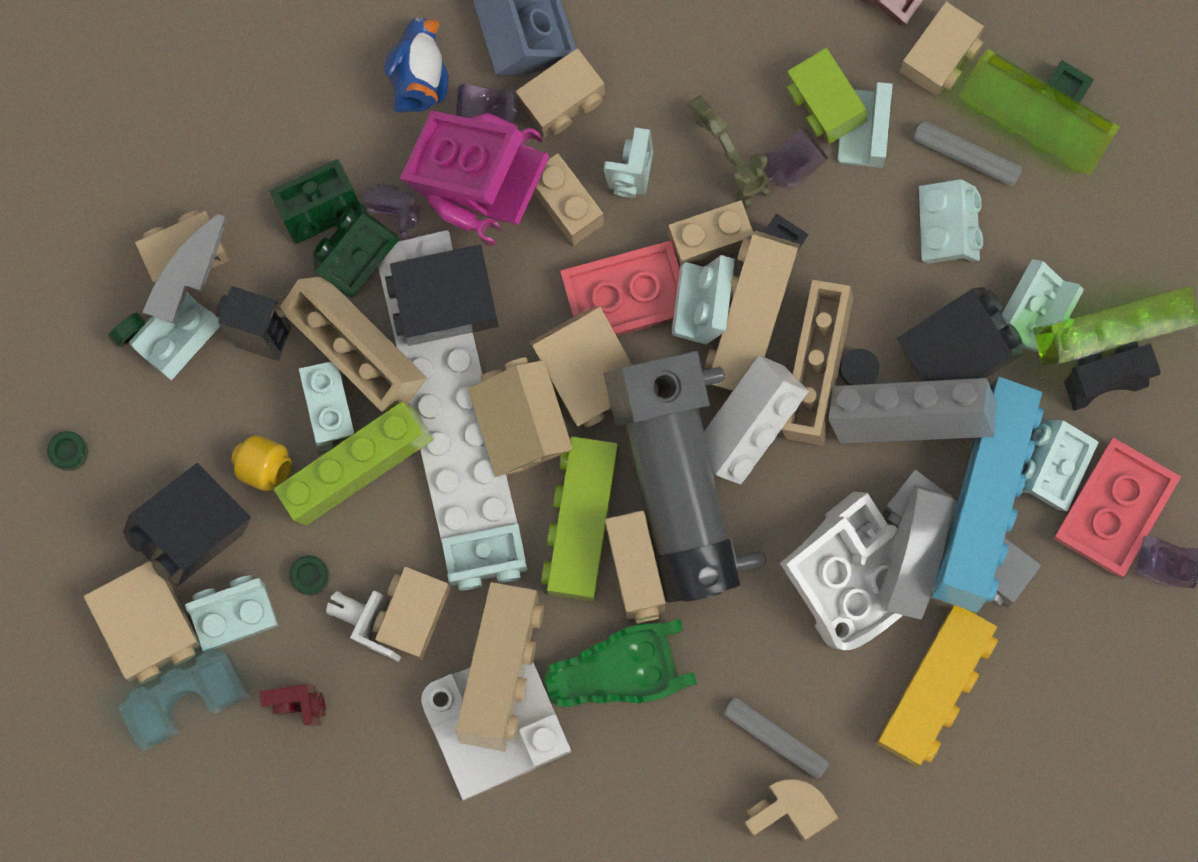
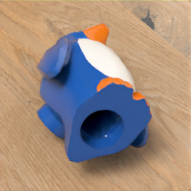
(417, 68)

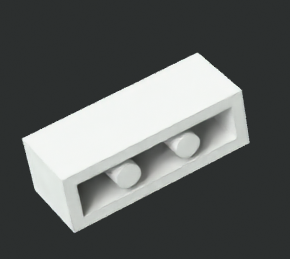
(752, 418)

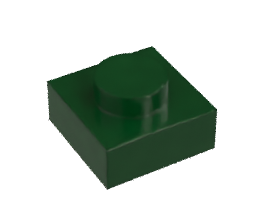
(1070, 81)

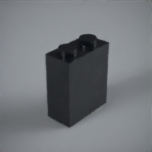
(441, 295)
(963, 339)
(185, 525)

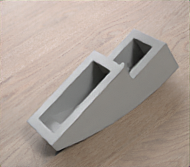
(186, 270)
(916, 553)

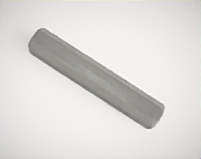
(967, 153)
(776, 738)

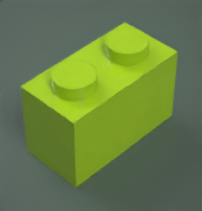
(826, 96)

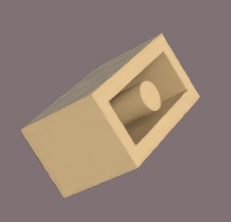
(942, 49)
(561, 93)
(568, 201)
(710, 234)
(161, 244)
(411, 613)

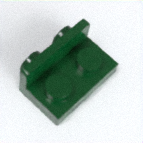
(314, 200)
(353, 250)

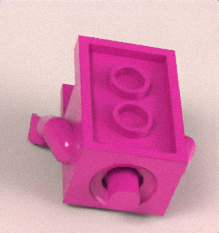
(475, 170)

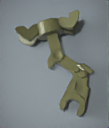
(748, 179)

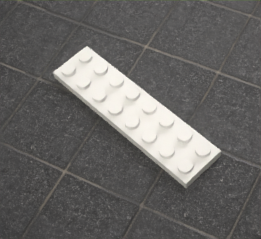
(457, 461)

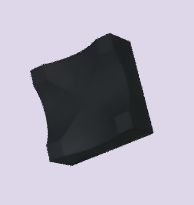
(1124, 370)

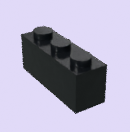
(253, 322)

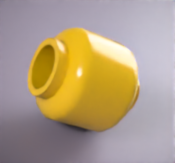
(261, 463)

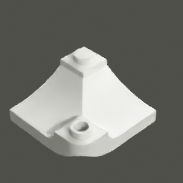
(843, 572)
(480, 768)

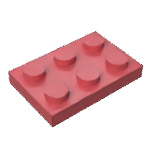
(631, 287)
(1117, 507)

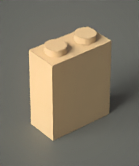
(576, 360)
(519, 416)
(635, 567)
(143, 623)

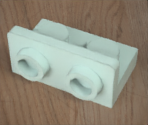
(632, 176)
(703, 300)
(172, 345)
(326, 404)
(1057, 463)
(231, 613)

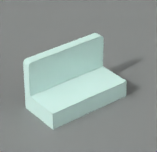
(868, 142)

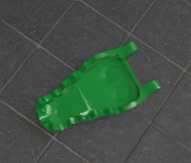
(626, 667)

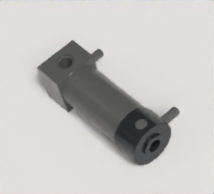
(677, 474)

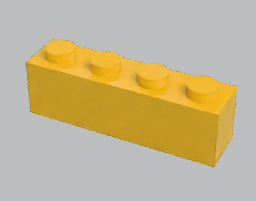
(937, 685)

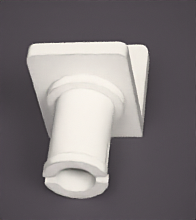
(362, 617)

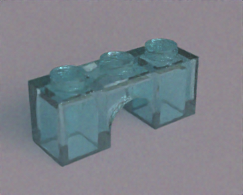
(151, 711)

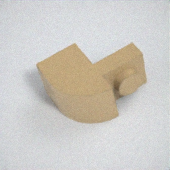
(801, 804)

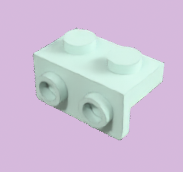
(950, 221)
(1040, 300)
(484, 556)

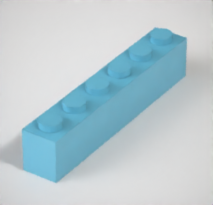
(987, 499)

